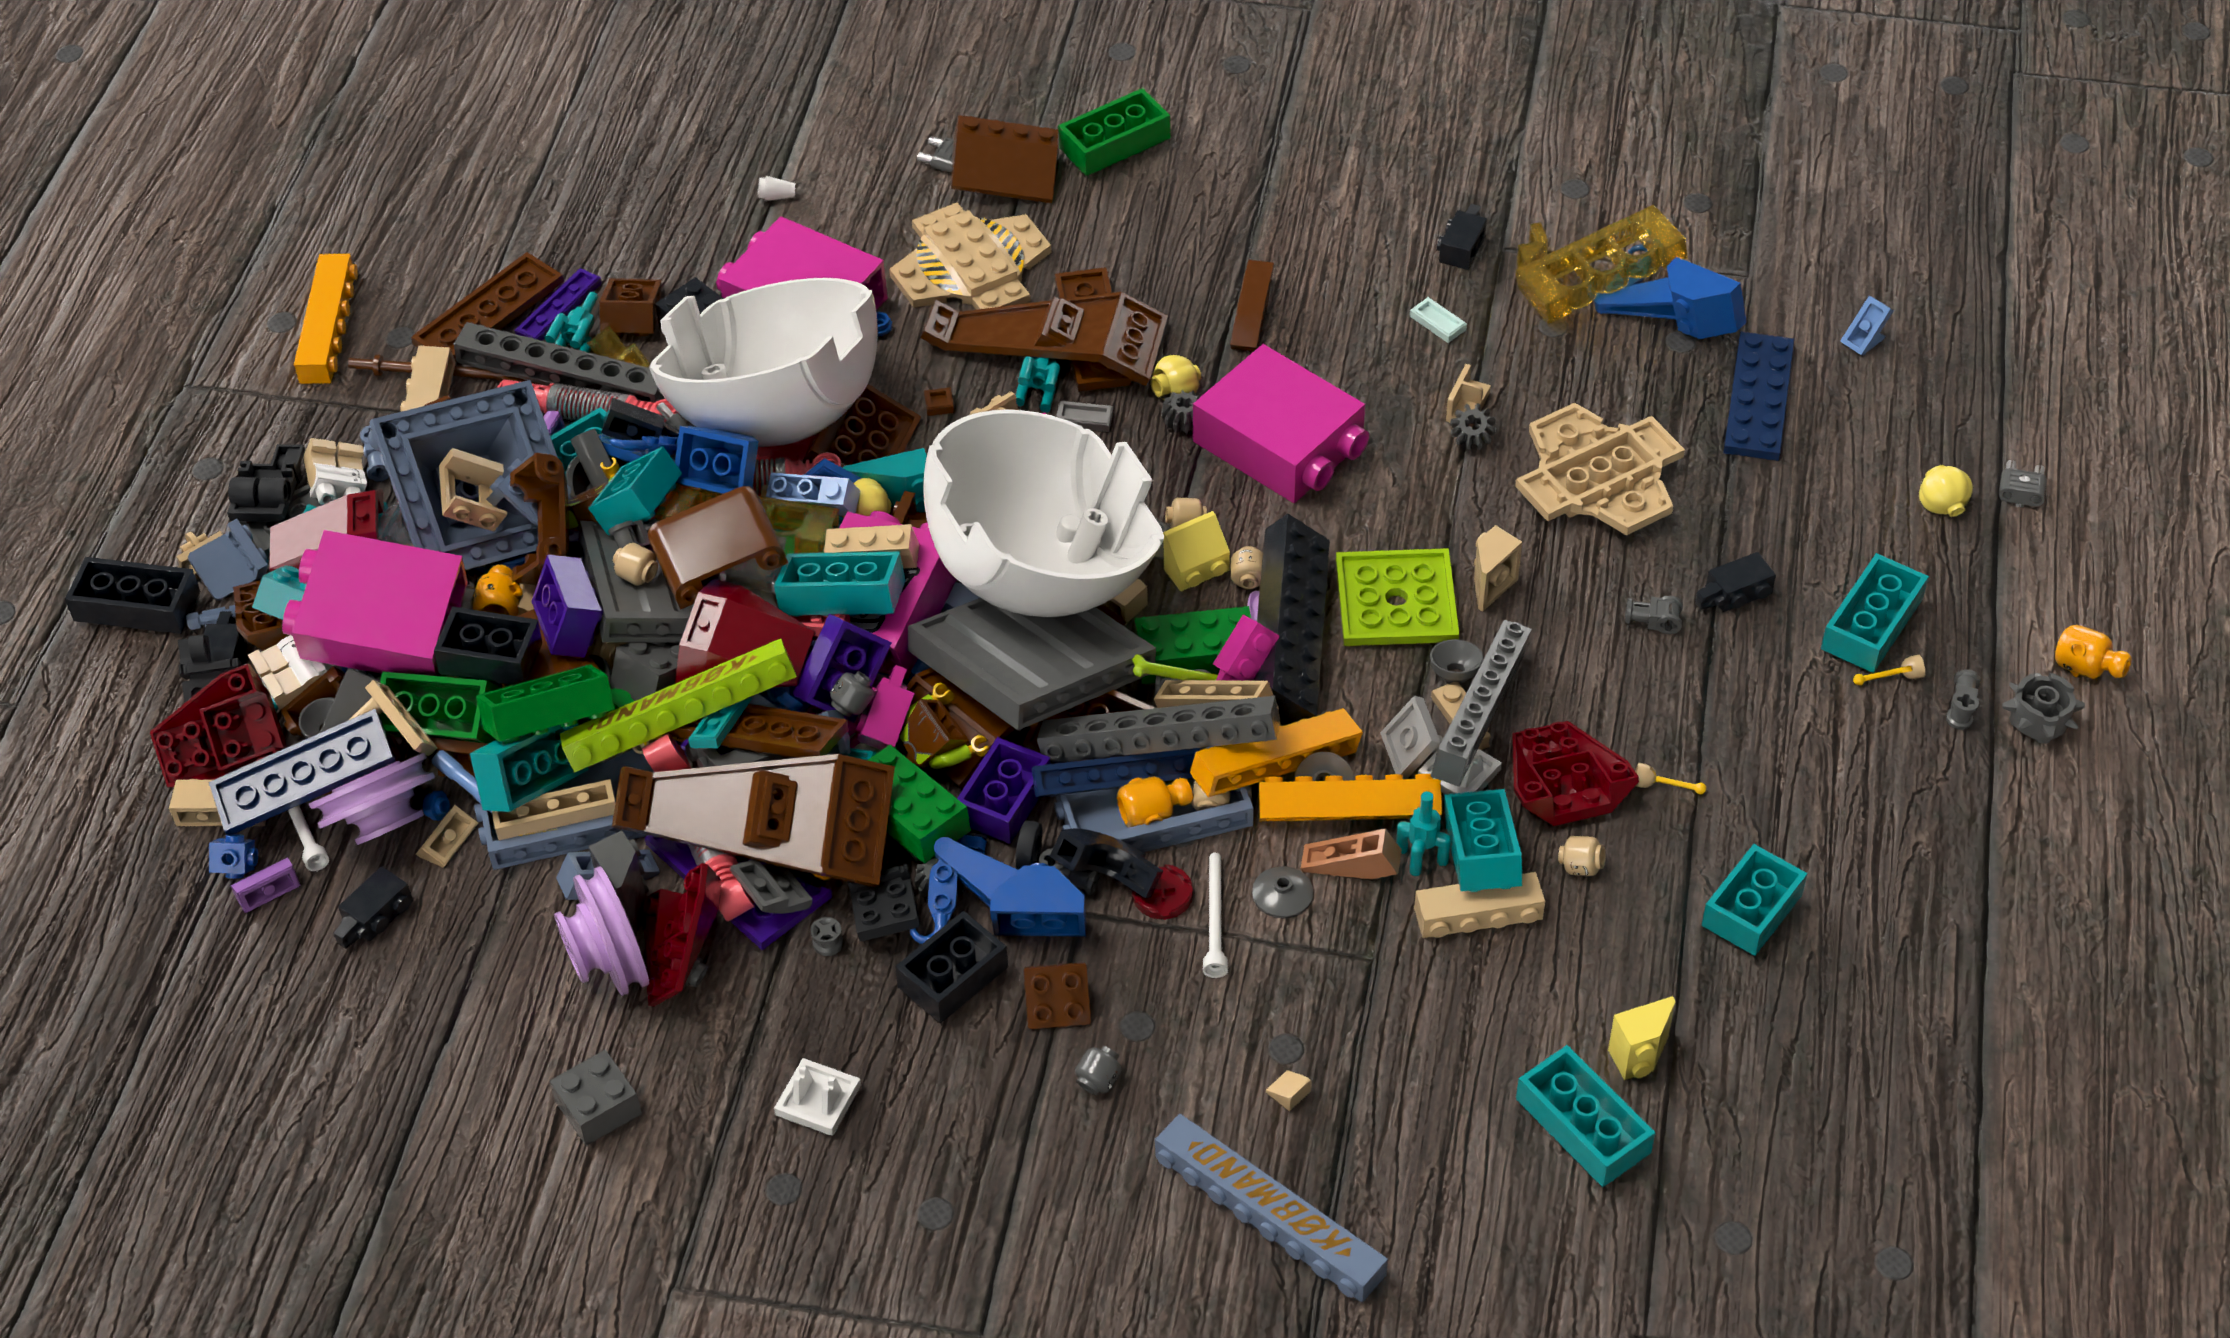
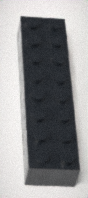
(1293, 608)

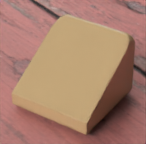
(1289, 1089)

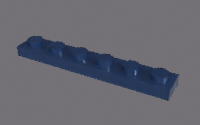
(1111, 772)

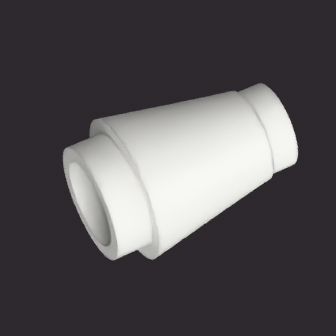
(775, 189)

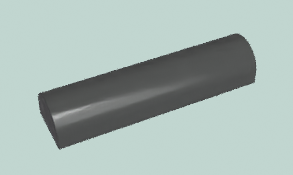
(591, 454)

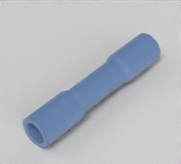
(456, 772)

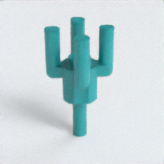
(575, 326)
(1039, 374)
(1423, 834)

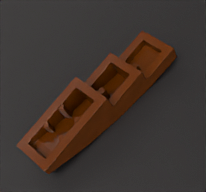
(1252, 305)

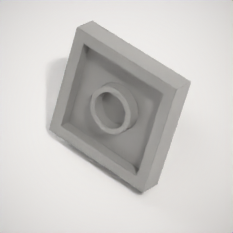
(1410, 737)

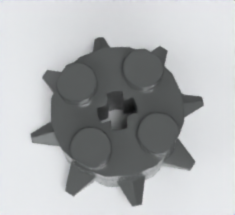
(2043, 706)

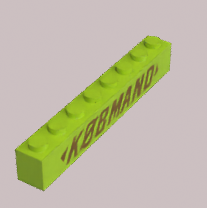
(677, 705)

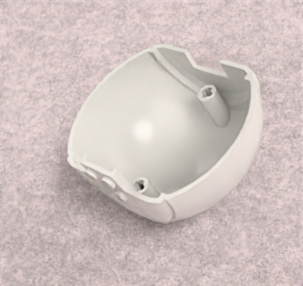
(770, 358)
(1038, 512)

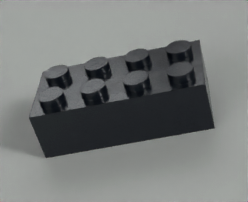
(132, 595)

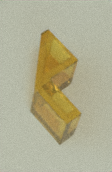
(1535, 248)
(609, 345)

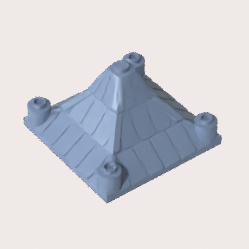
(488, 424)

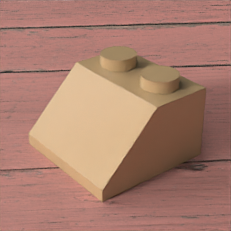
(1495, 565)

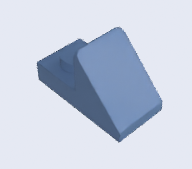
(1866, 327)

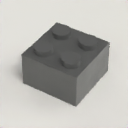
(595, 1097)

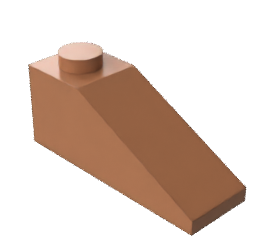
(1356, 856)

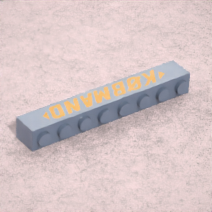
(1271, 1208)

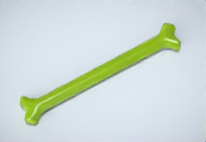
(1144, 667)

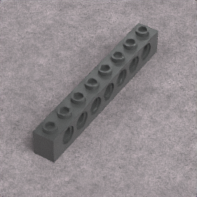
(551, 363)
(1480, 703)
(1160, 729)

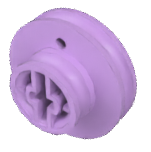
(376, 800)
(602, 934)

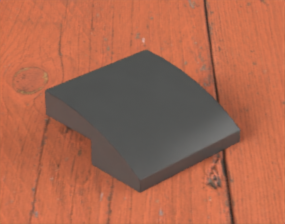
(772, 887)

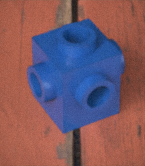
(232, 856)

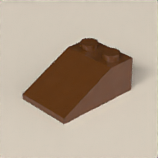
(630, 306)

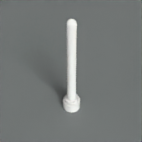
(313, 855)
(1215, 962)

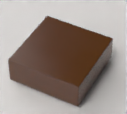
(939, 401)

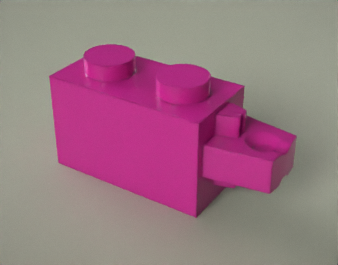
(1245, 651)
(885, 711)

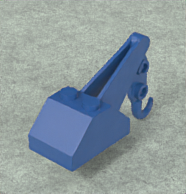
(1694, 296)
(705, 456)
(1021, 901)

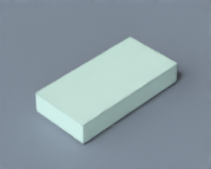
(1438, 320)

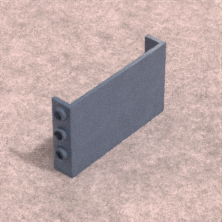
(1101, 813)
(565, 838)

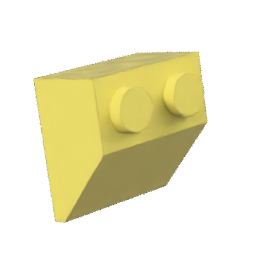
(1195, 551)
(1640, 1037)

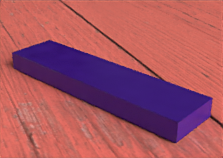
(563, 301)

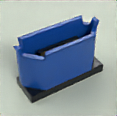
(974, 841)

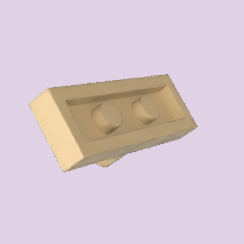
(385, 700)

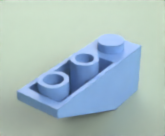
(815, 490)

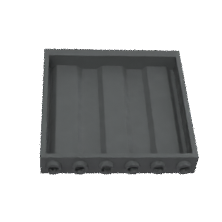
(630, 610)
(1026, 663)

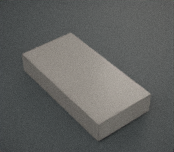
(1087, 415)

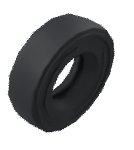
(1029, 844)

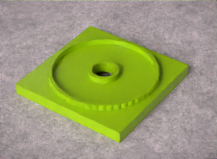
(1417, 576)

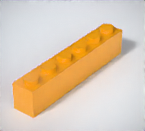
(325, 318)
(1243, 764)
(1345, 799)

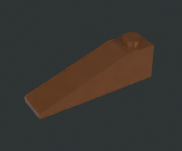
(254, 625)

